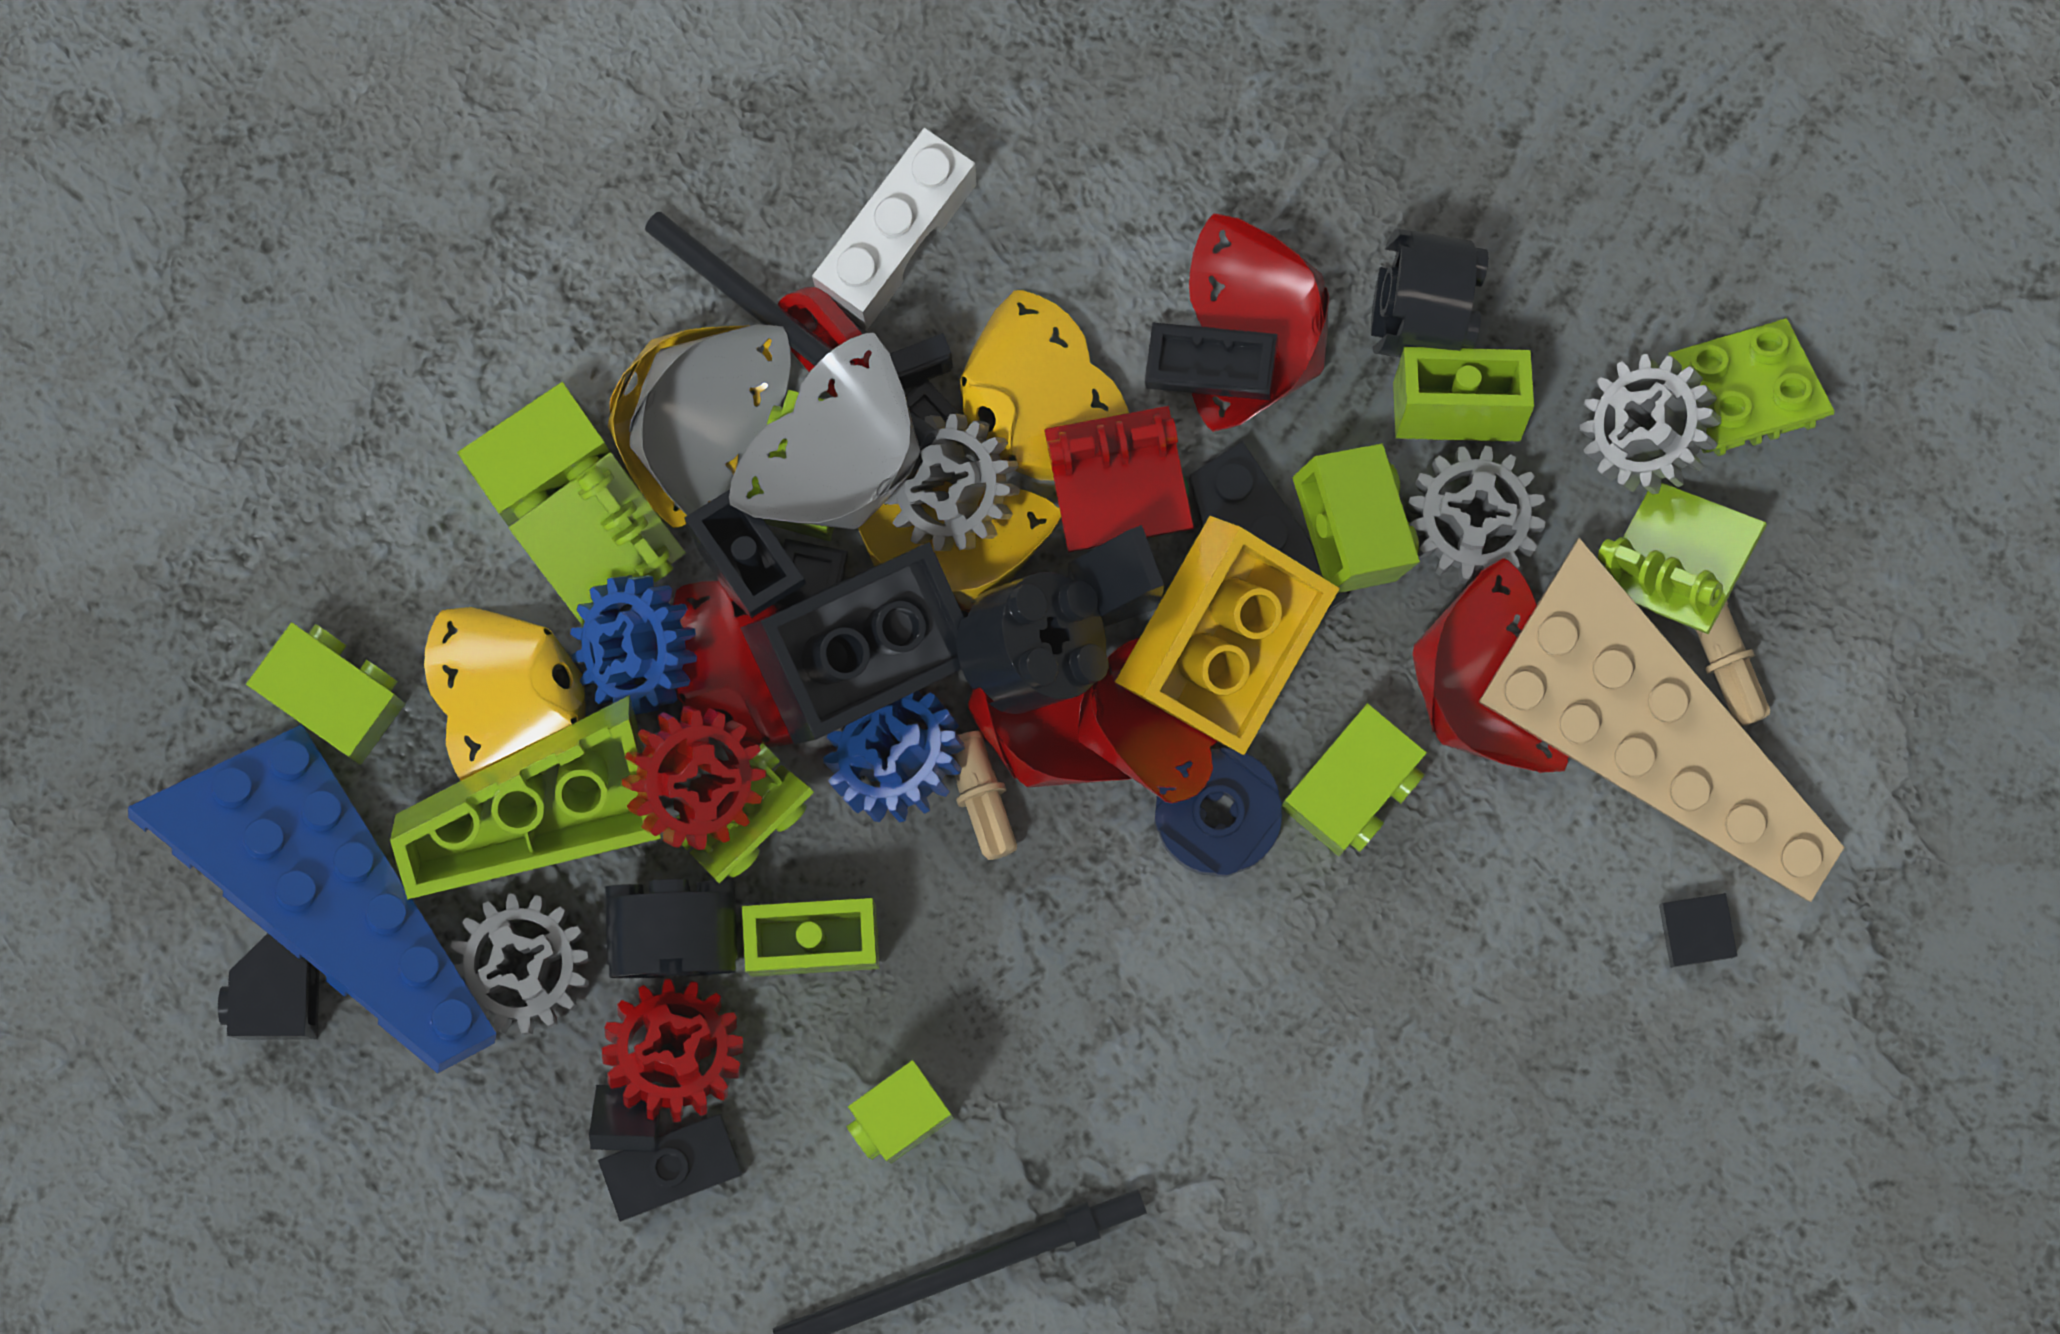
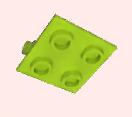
(1759, 384)
(596, 532)
(1682, 555)
(779, 810)

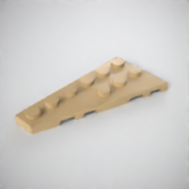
(1629, 708)

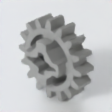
(1670, 400)
(959, 504)
(1450, 510)
(507, 939)

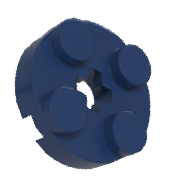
(1224, 848)

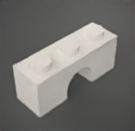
(910, 203)

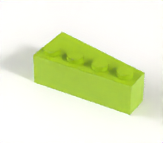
(527, 810)

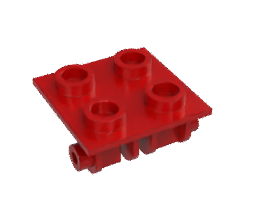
(1118, 477)

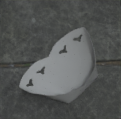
(700, 409)
(839, 450)

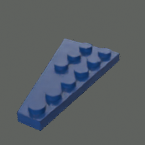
(313, 877)

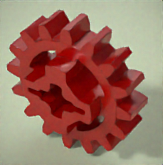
(712, 798)
(652, 1064)

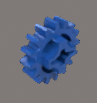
(633, 643)
(914, 757)

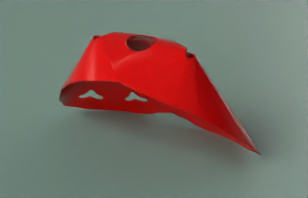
(1264, 292)
(1460, 659)
(725, 667)
(1143, 737)
(1042, 743)

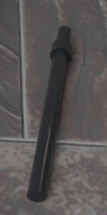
(753, 300)
(1078, 1226)

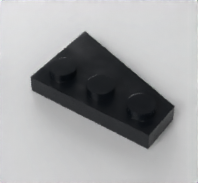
(1241, 494)

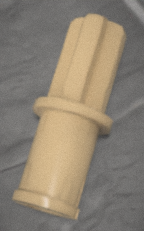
(1734, 670)
(982, 797)

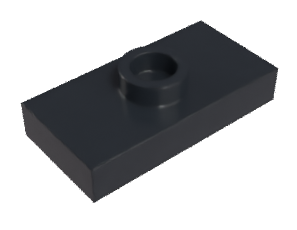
(1211, 361)
(681, 1166)

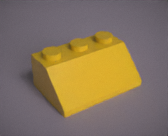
(1227, 634)

